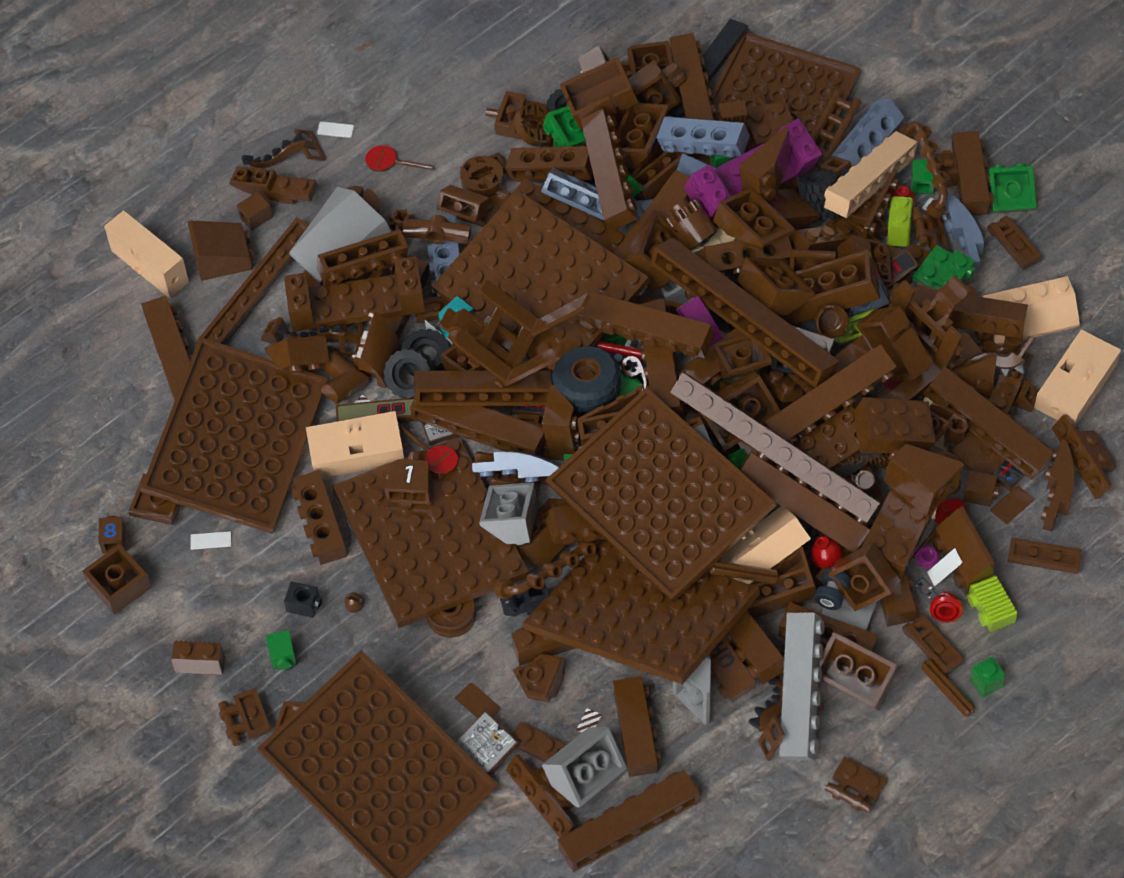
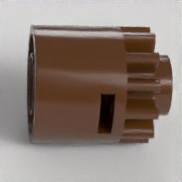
(691, 223)

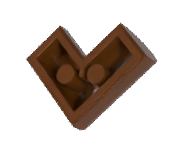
(346, 378)

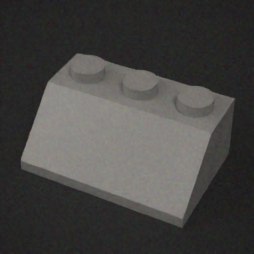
(510, 512)
(696, 691)
(585, 765)

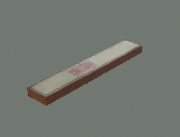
(363, 409)

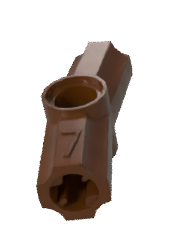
(437, 230)

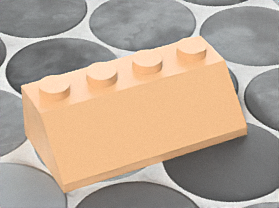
(1050, 307)

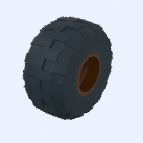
(587, 378)

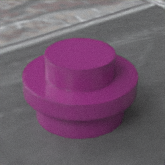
(927, 557)

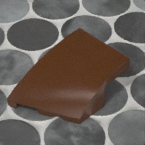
(377, 347)

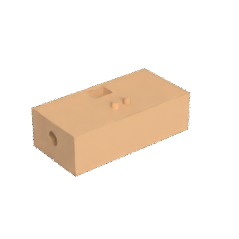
(146, 254)
(1077, 377)
(355, 444)
(768, 542)

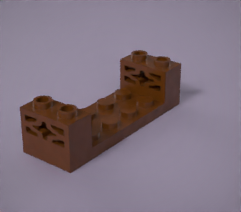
(353, 300)

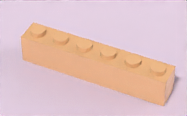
(870, 174)

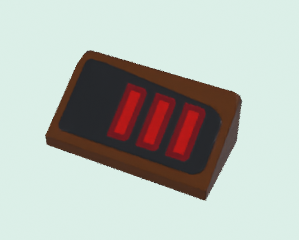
(902, 266)

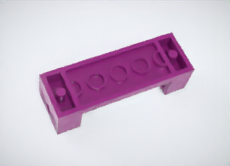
(718, 184)

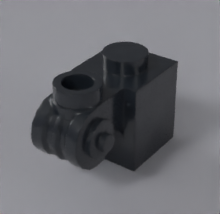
(524, 602)

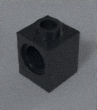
(298, 591)

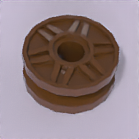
(453, 623)

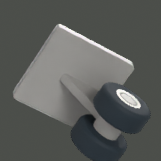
(837, 606)

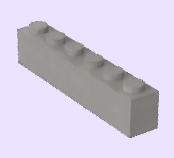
(801, 686)

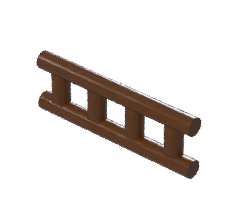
(843, 123)

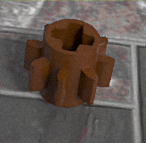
(397, 219)

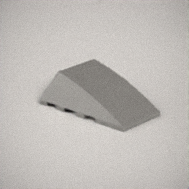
(339, 223)

